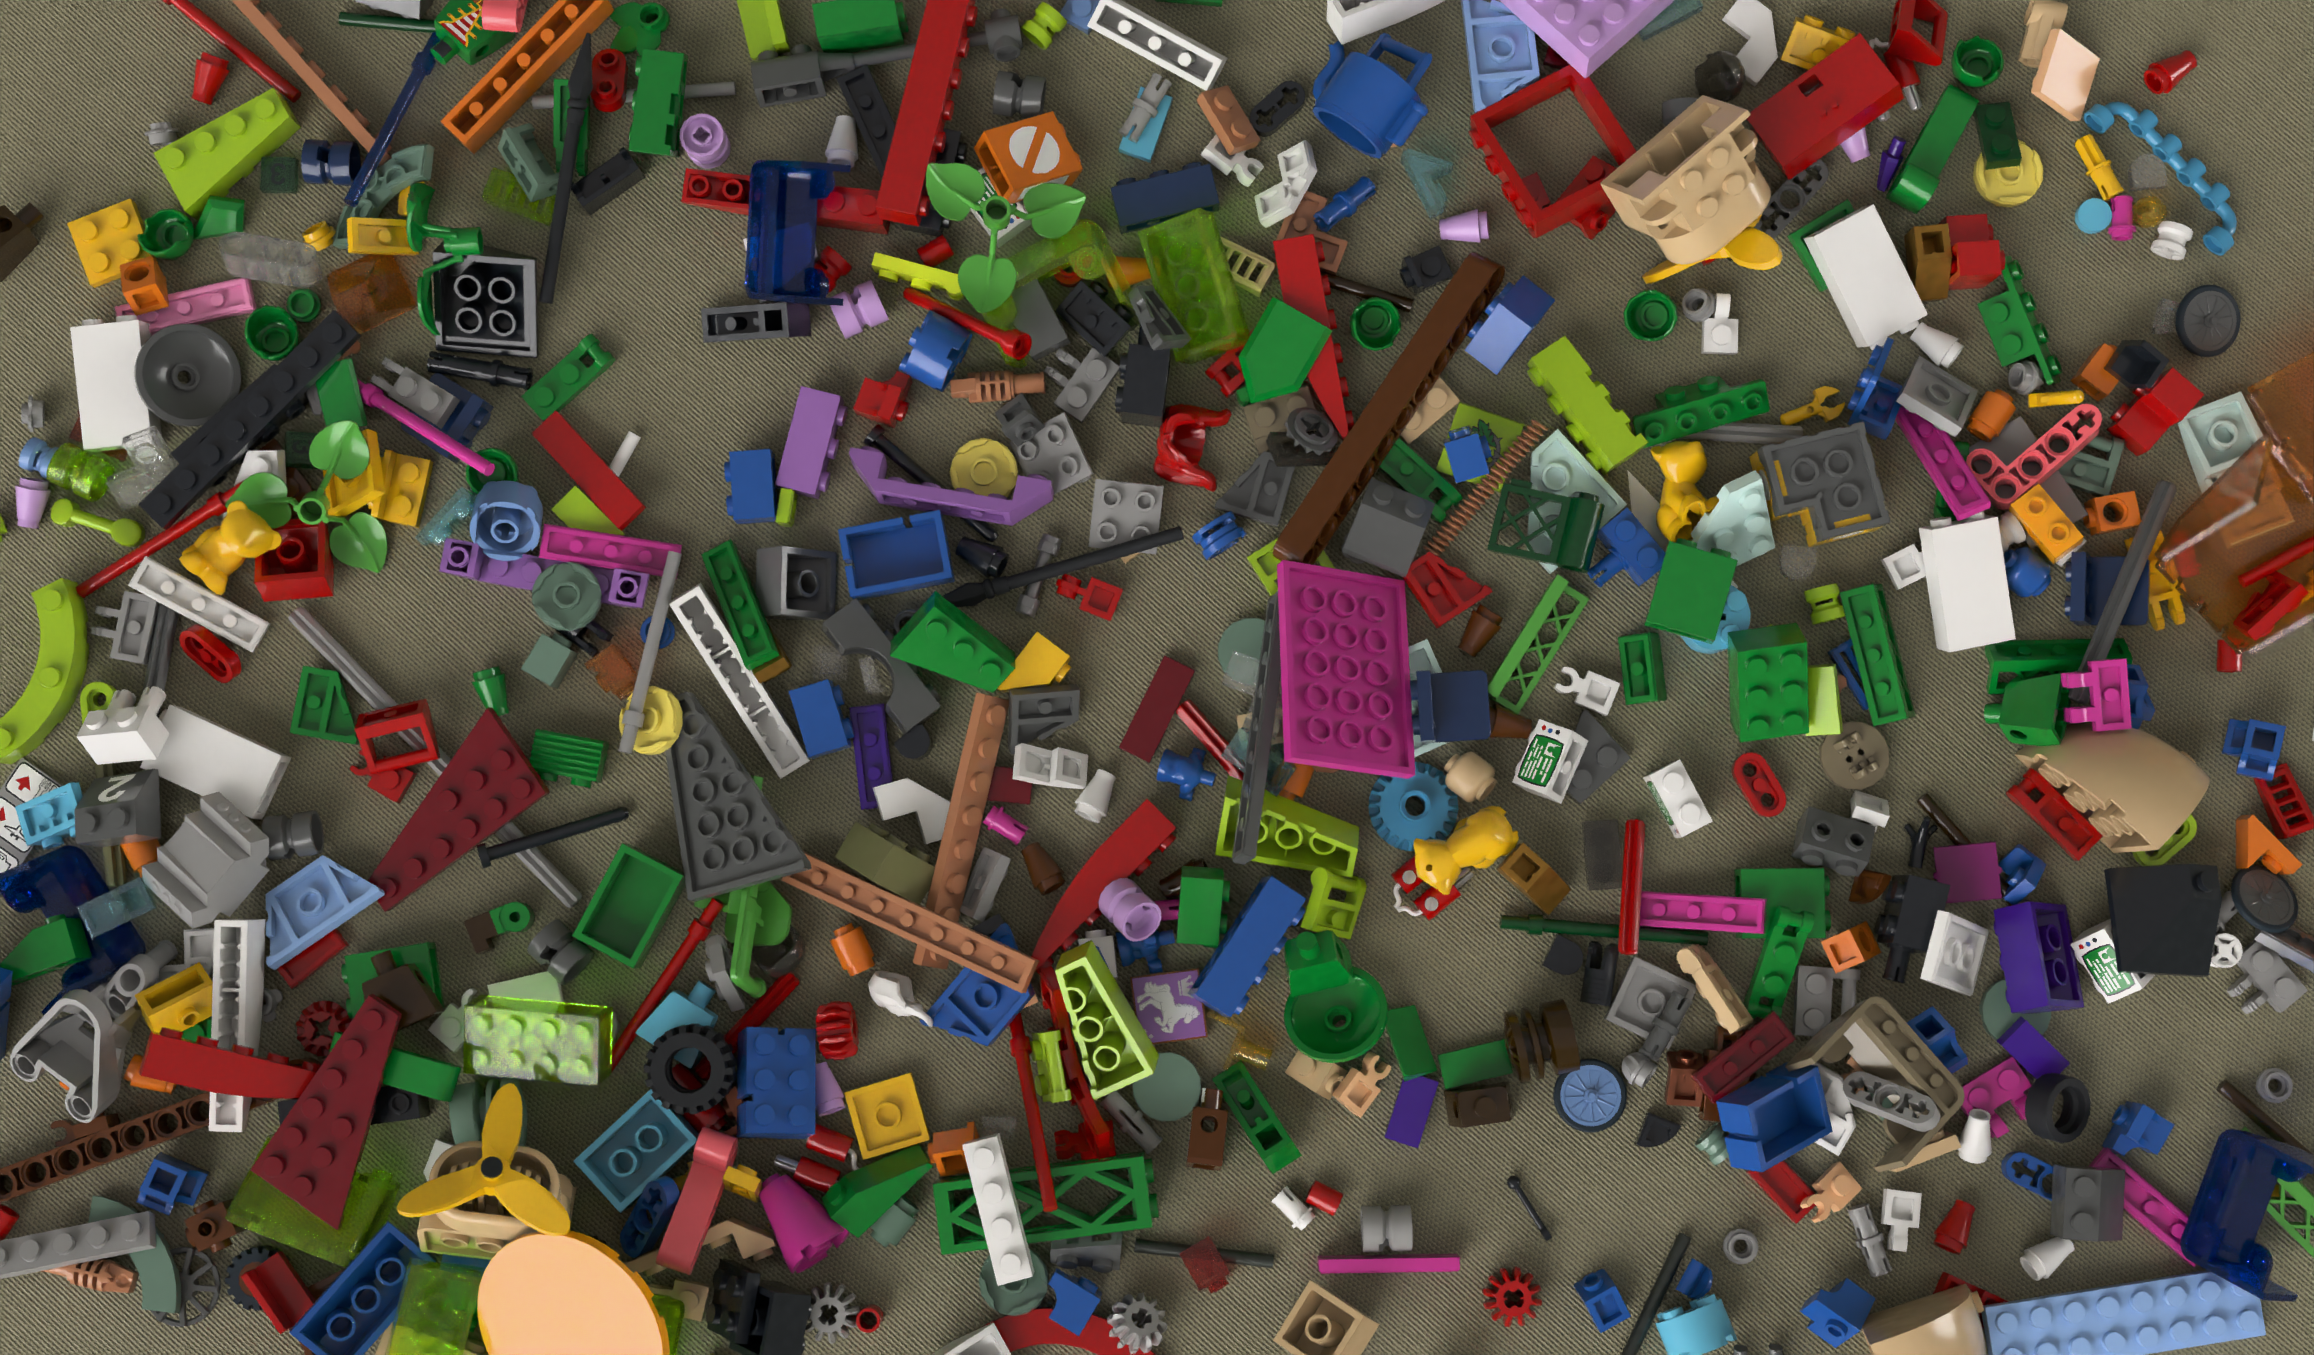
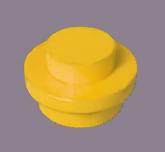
(319, 235)

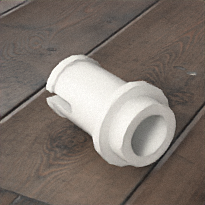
(1293, 1208)

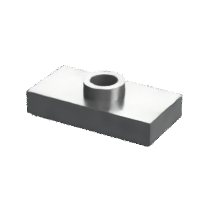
(2290, 944)

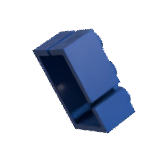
(896, 557)
(782, 1082)
(1774, 1117)

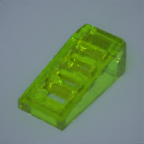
(493, 187)

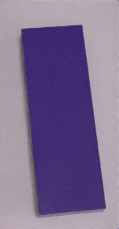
(871, 751)

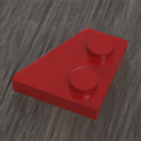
(1442, 588)
(2264, 610)

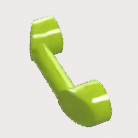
(123, 531)

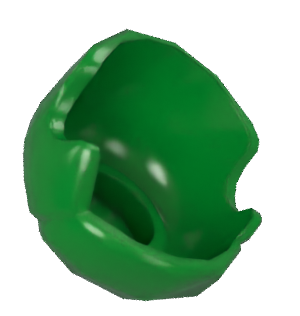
(1977, 62)
(167, 234)
(1650, 315)
(1375, 323)
(271, 333)
(505, 469)

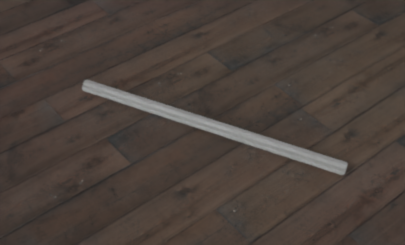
(380, 699)

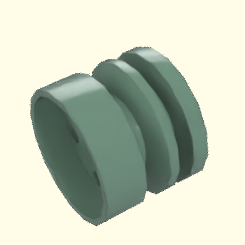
(470, 1107)

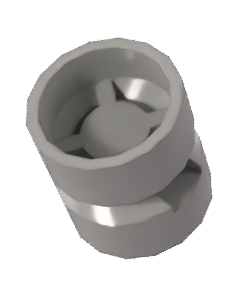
(1386, 1228)

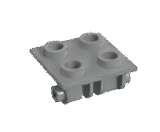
(1054, 455)
(1124, 512)

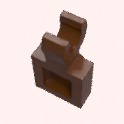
(82, 1130)

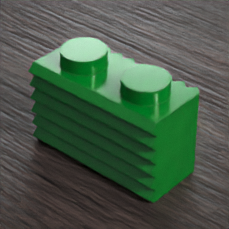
(569, 757)

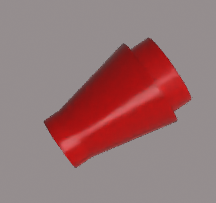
(2167, 73)
(209, 77)
(1955, 1228)

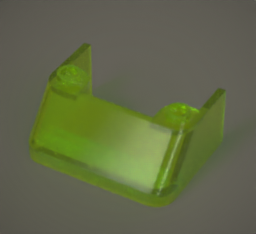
(1083, 249)

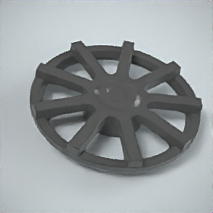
(190, 1287)

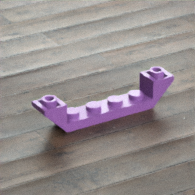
(1029, 493)
(468, 561)

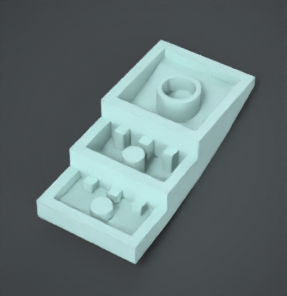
(2218, 436)

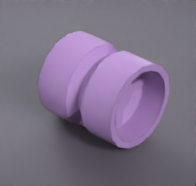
(705, 141)
(859, 309)
(1129, 909)

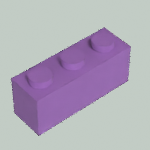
(811, 442)

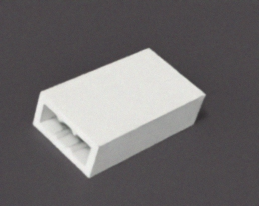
(1866, 277)
(106, 381)
(1967, 582)
(217, 759)

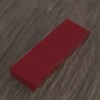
(1157, 709)
(1743, 1057)

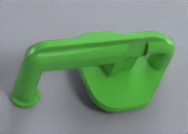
(761, 921)

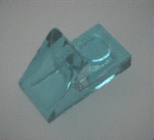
(1422, 172)
(1278, 770)
(116, 907)

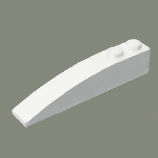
(1362, 17)
(747, 695)
(236, 1006)

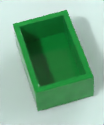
(1768, 682)
(630, 906)

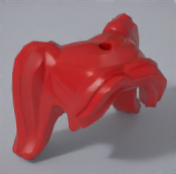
(1182, 444)

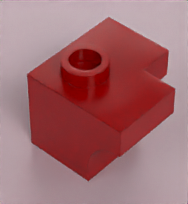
(884, 400)

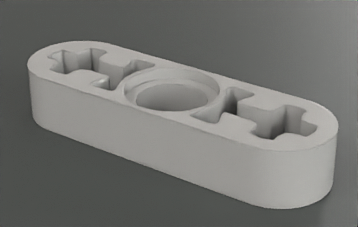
(1900, 1113)

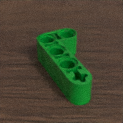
(1932, 149)
(418, 1073)

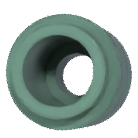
(895, 1222)

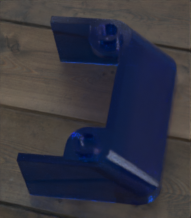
(784, 231)
(57, 886)
(2232, 1206)

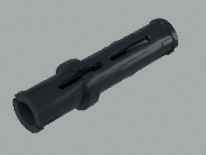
(493, 372)

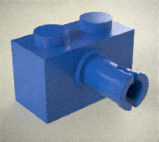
(1629, 549)

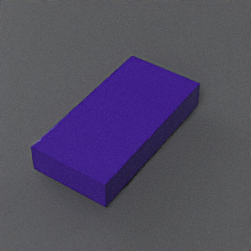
(2032, 1049)
(1411, 1111)

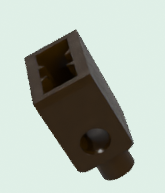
(16, 237)
(403, 990)
(1479, 1105)

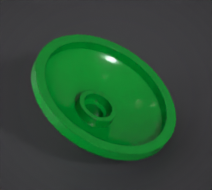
(1313, 1016)

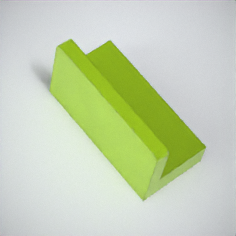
(763, 26)

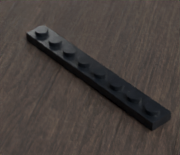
(250, 420)

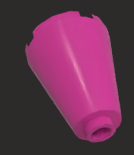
(799, 1223)

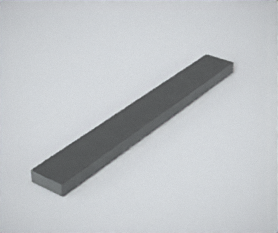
(1259, 738)

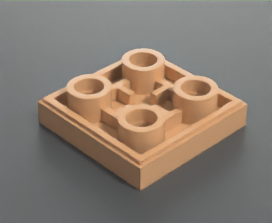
(2065, 75)

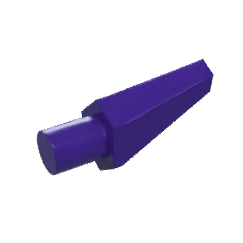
(1890, 163)

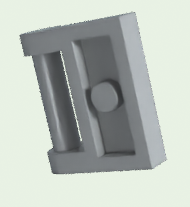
(1814, 997)

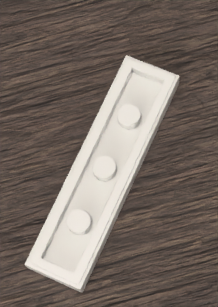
(199, 604)

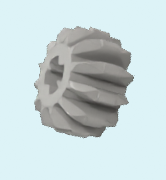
(842, 1316)
(1127, 1330)

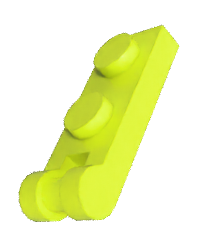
(920, 276)

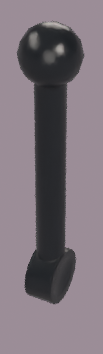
(1514, 1183)

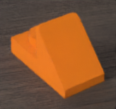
(2255, 841)

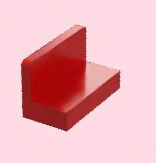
(279, 1291)

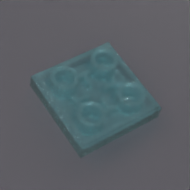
(439, 528)

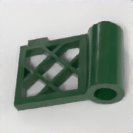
(1574, 533)

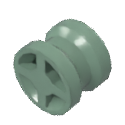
(1713, 1143)

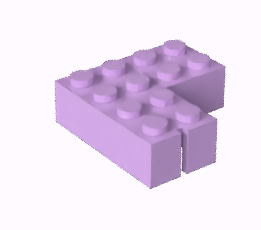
(1586, 30)

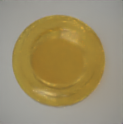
(2149, 212)

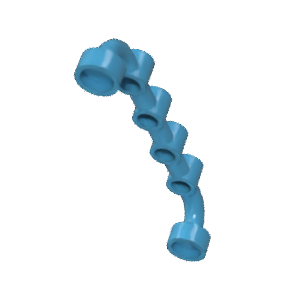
(2189, 173)

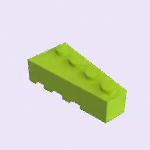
(226, 149)
(1584, 406)
(1291, 834)
(1103, 1022)

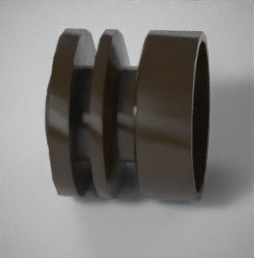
(1542, 1040)

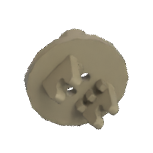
(1863, 769)

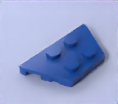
(978, 1005)

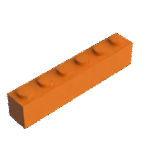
(524, 70)

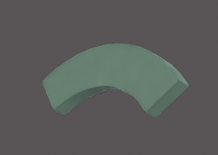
(396, 174)
(155, 1266)

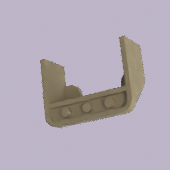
(1892, 1051)

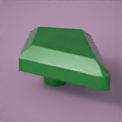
(220, 217)

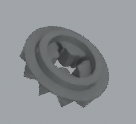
(1308, 419)

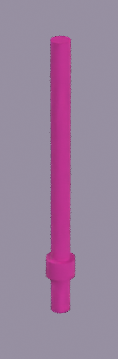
(375, 397)

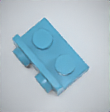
(50, 816)

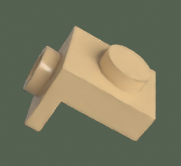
(1316, 1075)

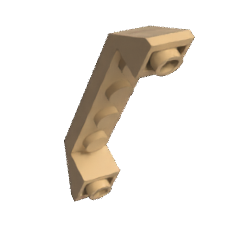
(749, 1239)

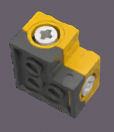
(1824, 481)

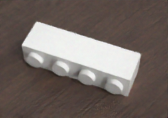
(1158, 42)
(998, 1209)

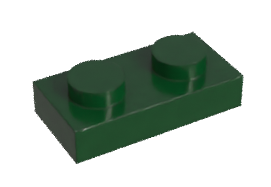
(1997, 135)

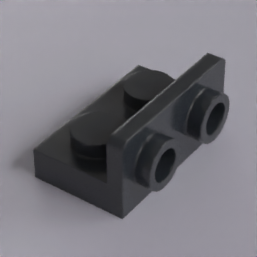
(1096, 316)

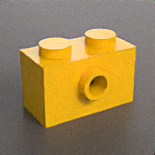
(178, 1000)

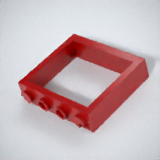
(1499, 164)

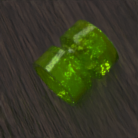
(76, 470)

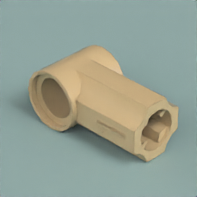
(2040, 19)

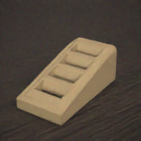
(1267, 266)

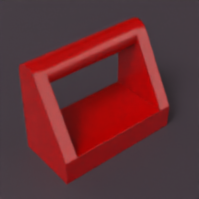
(1907, 42)
(394, 720)

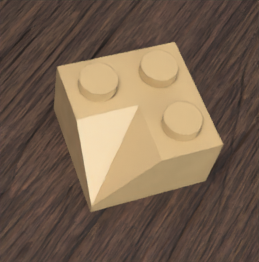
(1324, 1325)

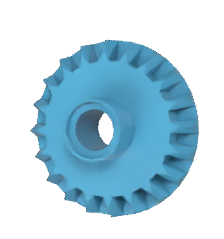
(1396, 824)

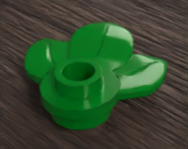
(636, 29)

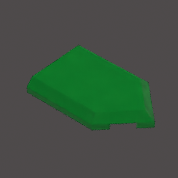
(1280, 351)

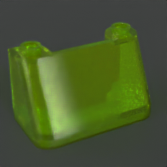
(275, 1215)

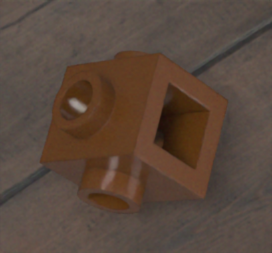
(210, 1228)

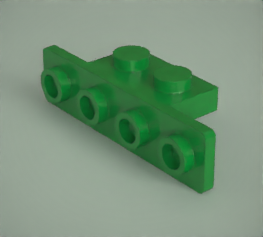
(2014, 325)
(1700, 408)

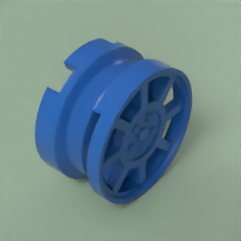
(1222, 538)

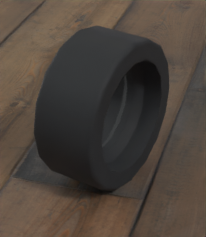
(2040, 1106)

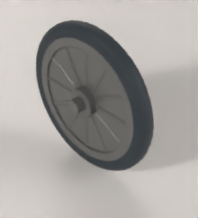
(2207, 320)
(2264, 899)

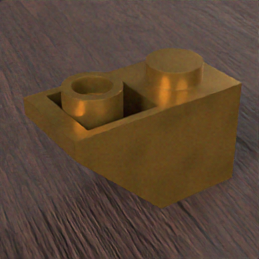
(1929, 260)
(1534, 878)

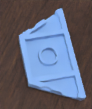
(1498, 52)
(313, 906)

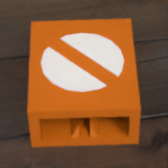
(1027, 156)

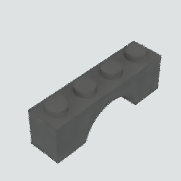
(855, 632)

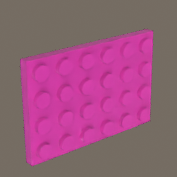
(1345, 670)

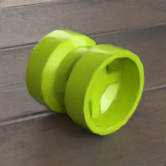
(1043, 25)
(1827, 611)

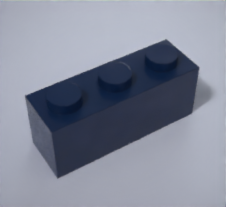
(1163, 196)

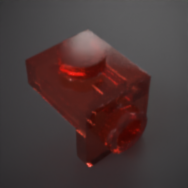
(1206, 1266)

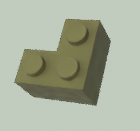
(887, 861)

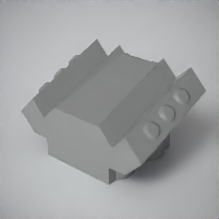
(209, 862)

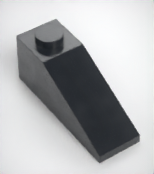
(756, 322)

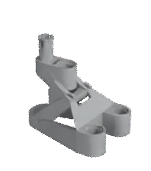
(85, 1060)

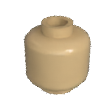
(1470, 776)

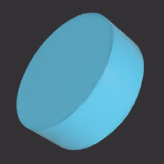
(2093, 216)

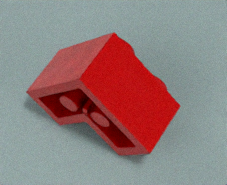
(1974, 252)
(2153, 411)

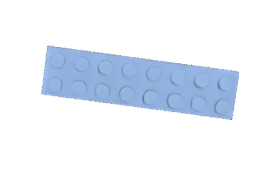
(2126, 1318)

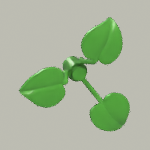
(957, 189)
(340, 451)

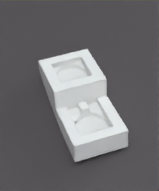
(1050, 768)

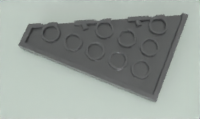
(721, 816)

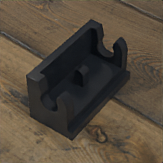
(607, 182)

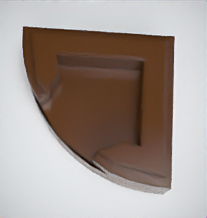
(1868, 886)

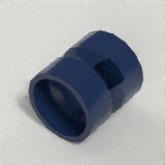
(330, 162)

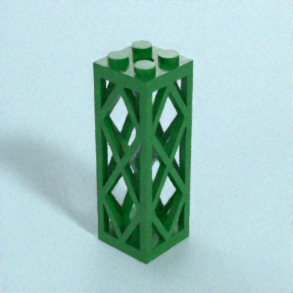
(1080, 1223)

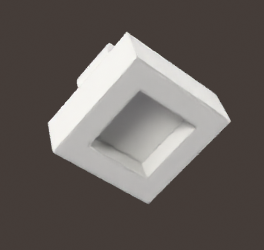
(1869, 809)

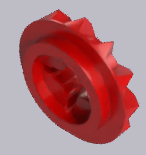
(321, 1012)

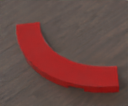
(1093, 1127)
(1039, 1329)

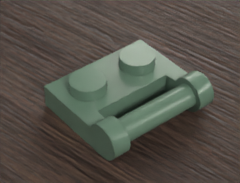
(2090, 472)

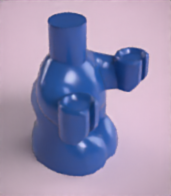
(1185, 771)
(1146, 948)

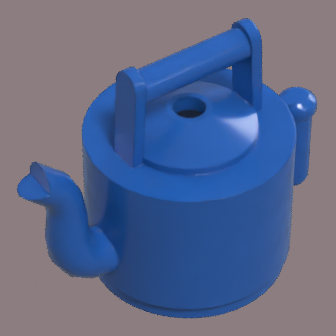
(1368, 99)

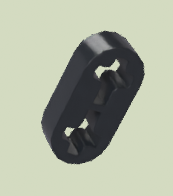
(1271, 102)

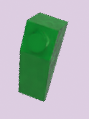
(48, 949)
(1256, 1117)
(871, 1190)

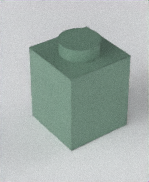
(550, 659)

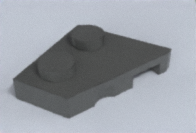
(1040, 712)

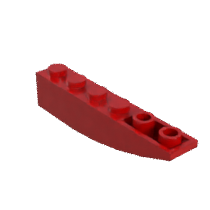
(729, 192)
(1306, 292)
(1116, 858)
(223, 1070)

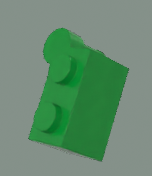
(1200, 906)

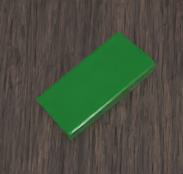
(341, 394)
(1642, 668)
(1409, 1043)

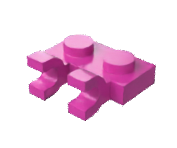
(2108, 695)
(1995, 1087)

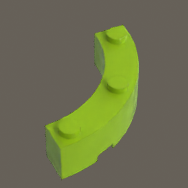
(57, 671)

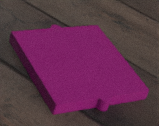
(1969, 870)

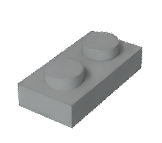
(984, 883)

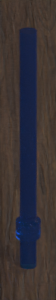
(422, 65)

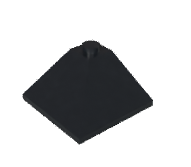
(487, 303)
(2164, 918)

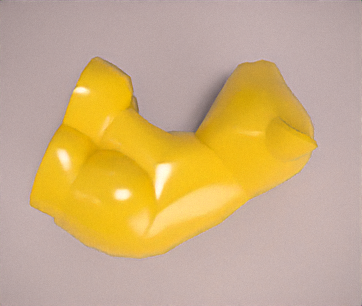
(1680, 500)
(225, 547)
(1474, 843)

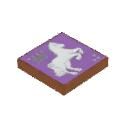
(1166, 1008)

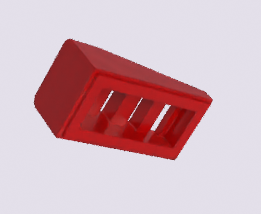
(2294, 796)

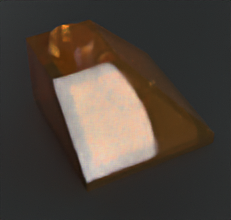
(370, 291)

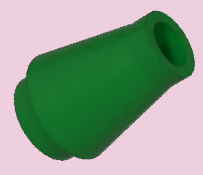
(491, 688)

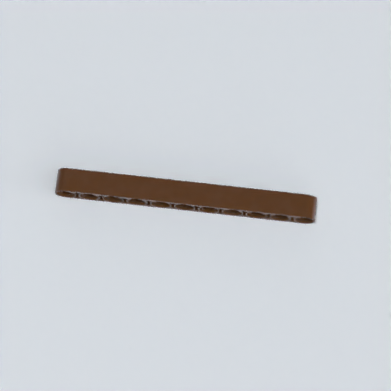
(1389, 410)
(122, 1140)

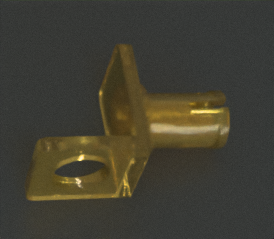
(1241, 1048)

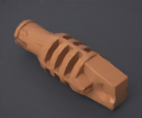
(997, 386)
(99, 1275)

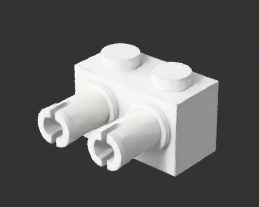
(125, 731)

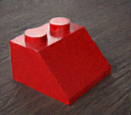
(299, 566)

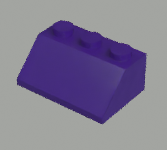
(2038, 958)

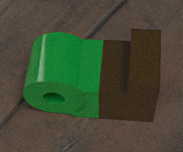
(497, 922)

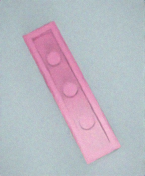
(200, 305)

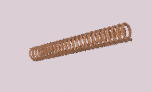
(1483, 489)

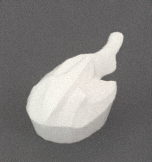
(896, 994)

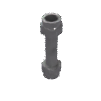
(1048, 548)

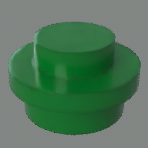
(303, 305)

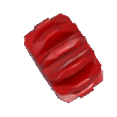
(837, 1030)
(1512, 1309)

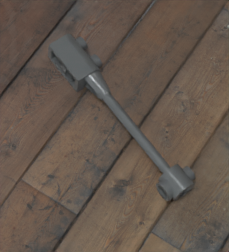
(804, 72)

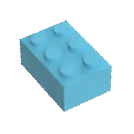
(637, 1151)

